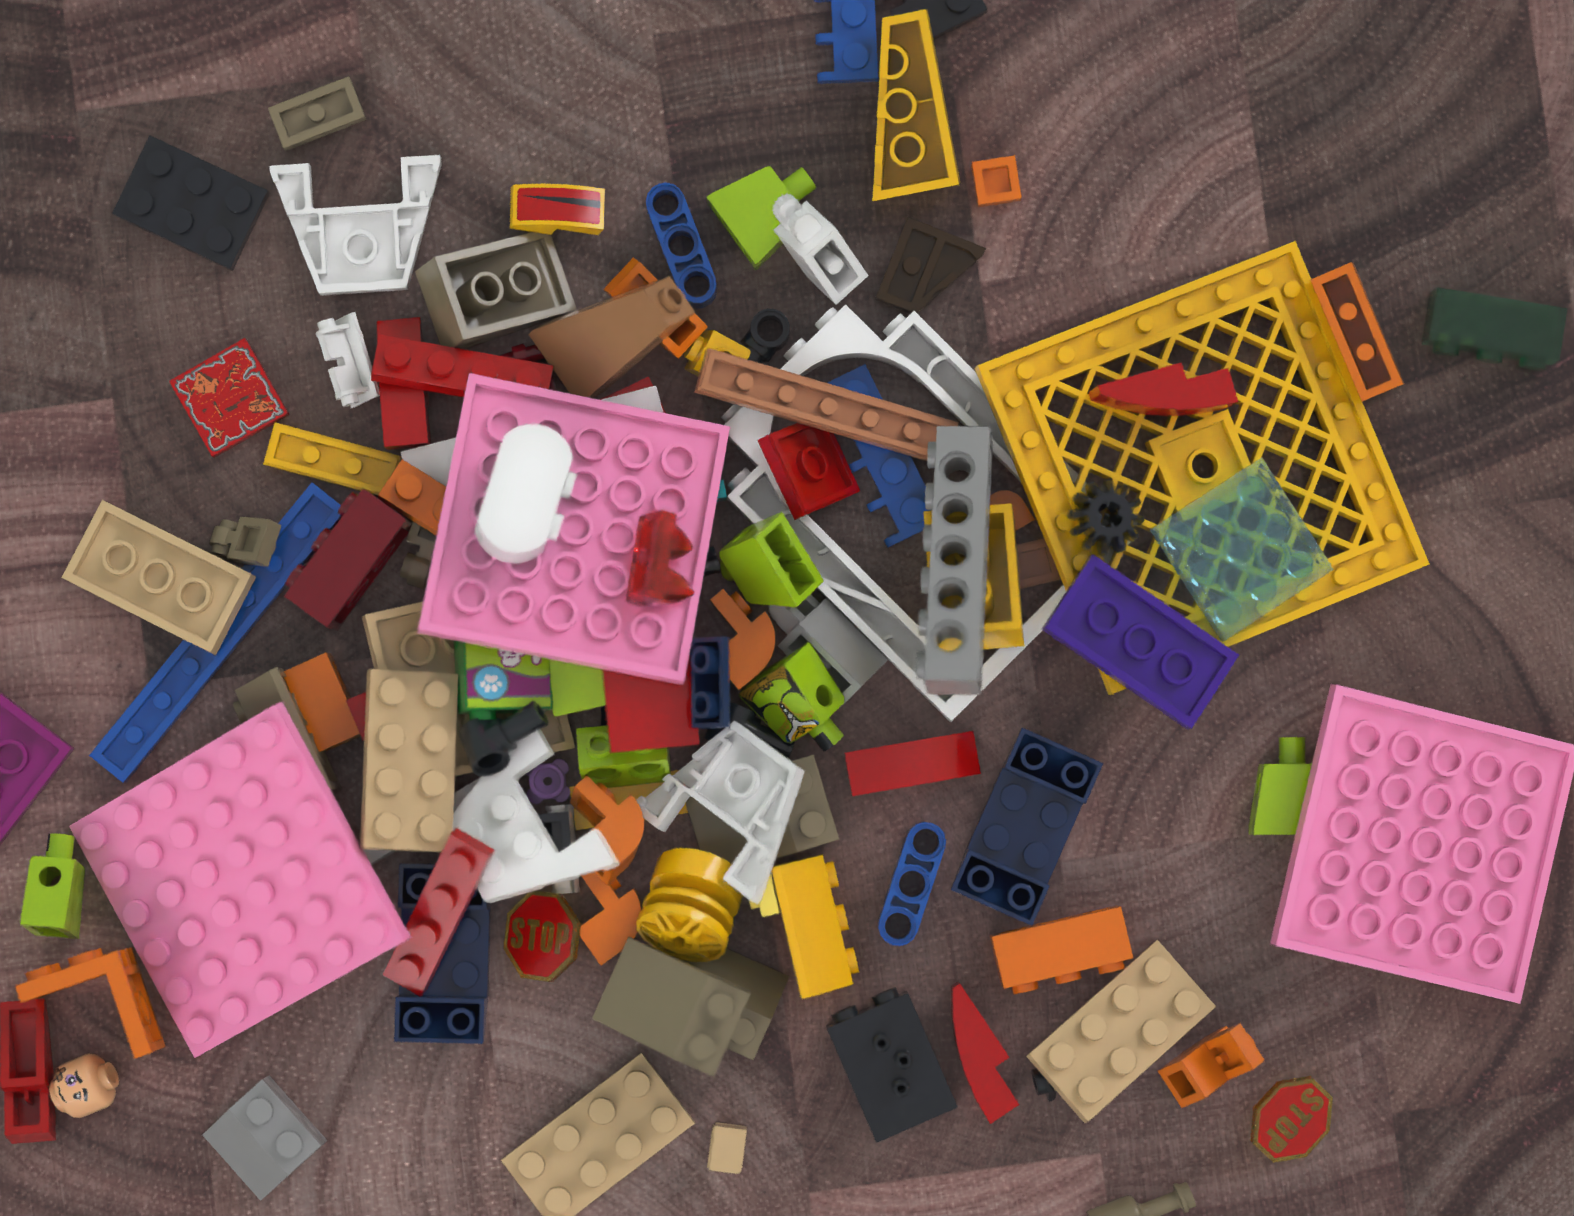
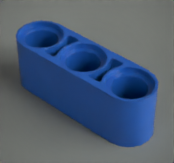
(681, 224)
(914, 905)

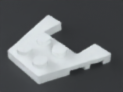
(365, 244)
(745, 787)
(524, 852)

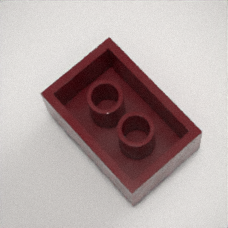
(347, 559)

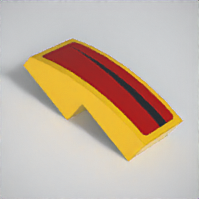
(557, 206)

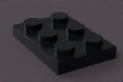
(191, 203)

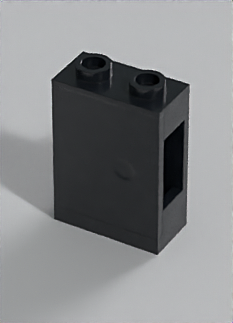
(890, 1064)

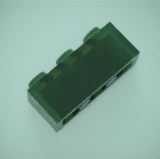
(1494, 328)

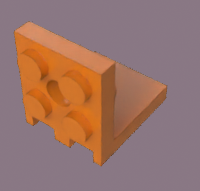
(126, 985)

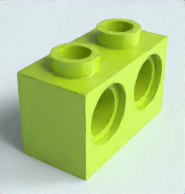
(618, 768)

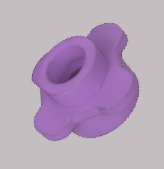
(557, 790)

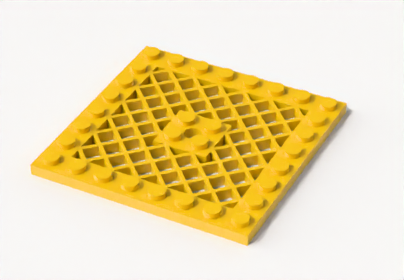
(1329, 391)

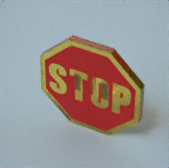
(542, 936)
(1291, 1119)

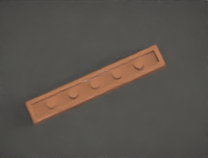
(818, 404)

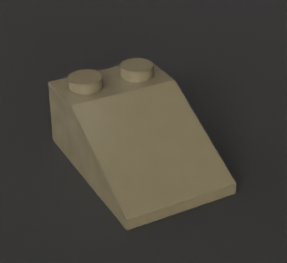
(494, 289)
(807, 826)
(671, 1006)

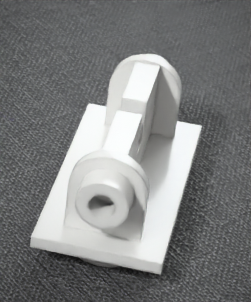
(345, 343)

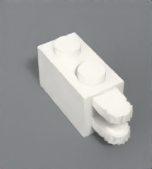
(817, 248)

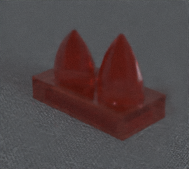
(655, 544)

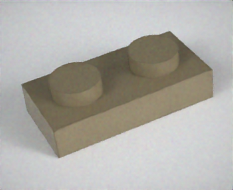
(317, 113)

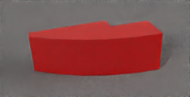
(1168, 392)
(403, 408)
(912, 763)
(979, 1055)
(26, 1072)

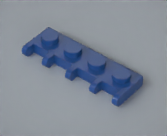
(852, 42)
(891, 471)

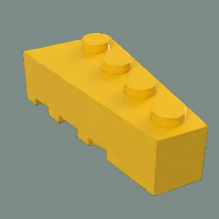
(912, 120)

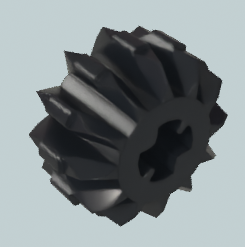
(1121, 516)

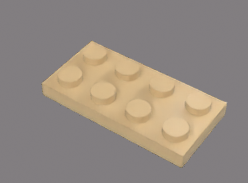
(159, 577)
(409, 760)
(1121, 1031)
(598, 1140)

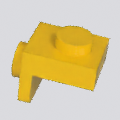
(712, 340)

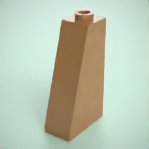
(610, 337)

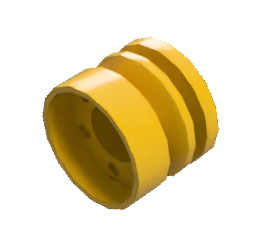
(689, 906)

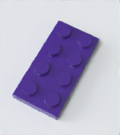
(1140, 642)

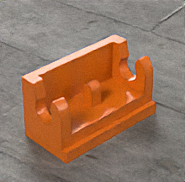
(322, 701)

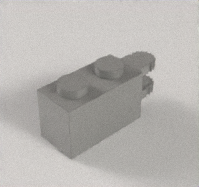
(839, 644)

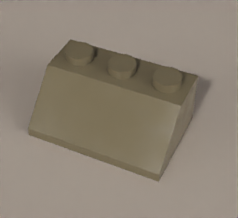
(272, 689)
(765, 988)

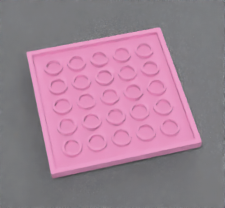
(574, 593)
(1424, 844)
(239, 880)

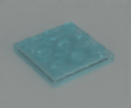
(1241, 549)

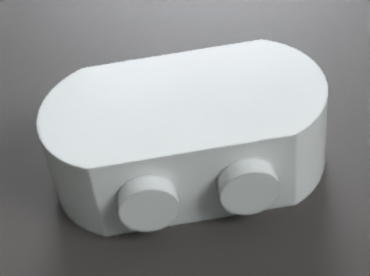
(525, 494)

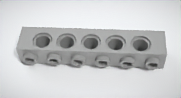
(957, 670)

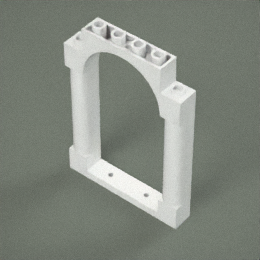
(756, 495)

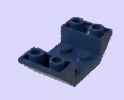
(708, 683)
(1025, 826)
(458, 993)

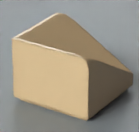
(727, 1148)

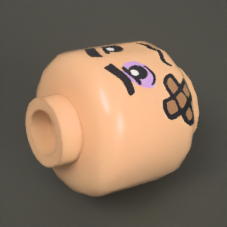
(83, 1085)

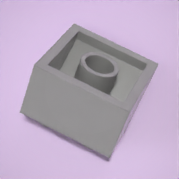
(264, 1137)

